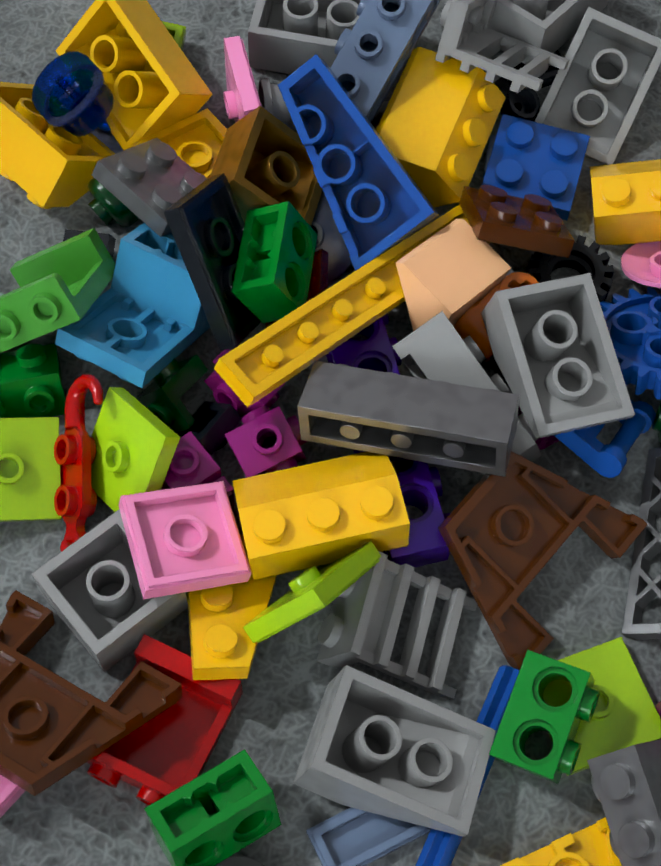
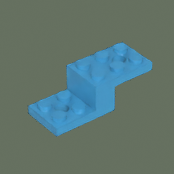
(145, 313)

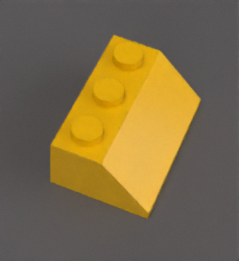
(141, 65)
(440, 123)
(41, 157)
(626, 202)
(320, 512)

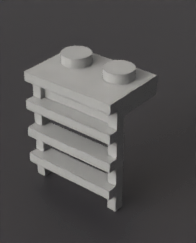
(471, 40)
(368, 618)

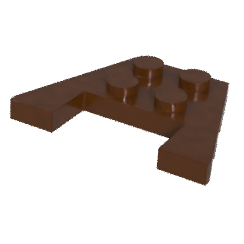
(510, 532)
(50, 722)

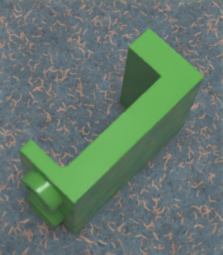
(54, 288)

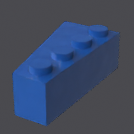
(361, 177)

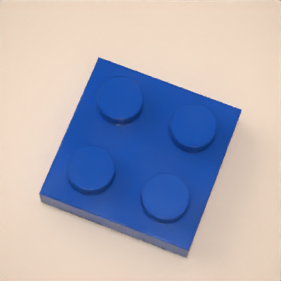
(537, 161)

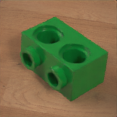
(274, 261)
(529, 713)
(214, 814)

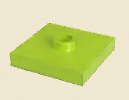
(130, 448)
(28, 469)
(312, 592)
(624, 706)

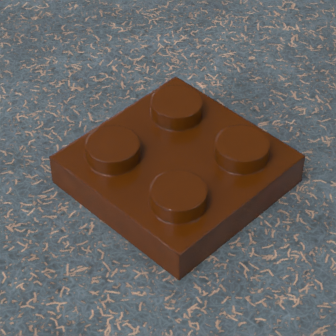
(516, 221)

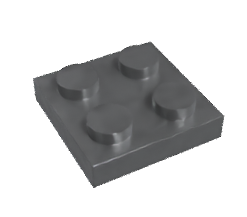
(148, 180)

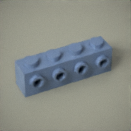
(378, 48)

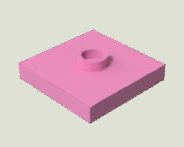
(241, 89)
(183, 539)

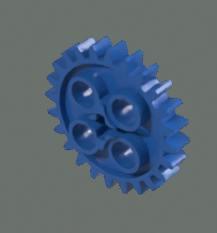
(636, 337)

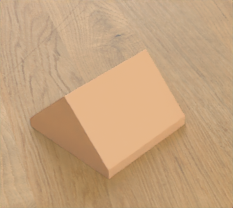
(449, 273)

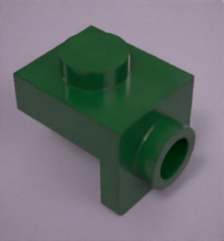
(168, 386)

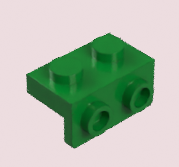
(31, 382)

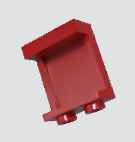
(177, 741)

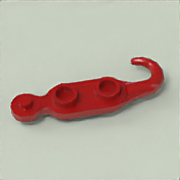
(75, 455)

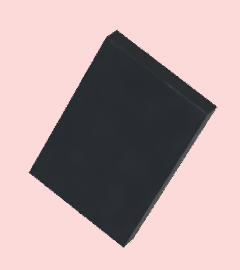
(209, 240)

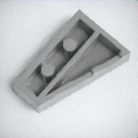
(440, 354)

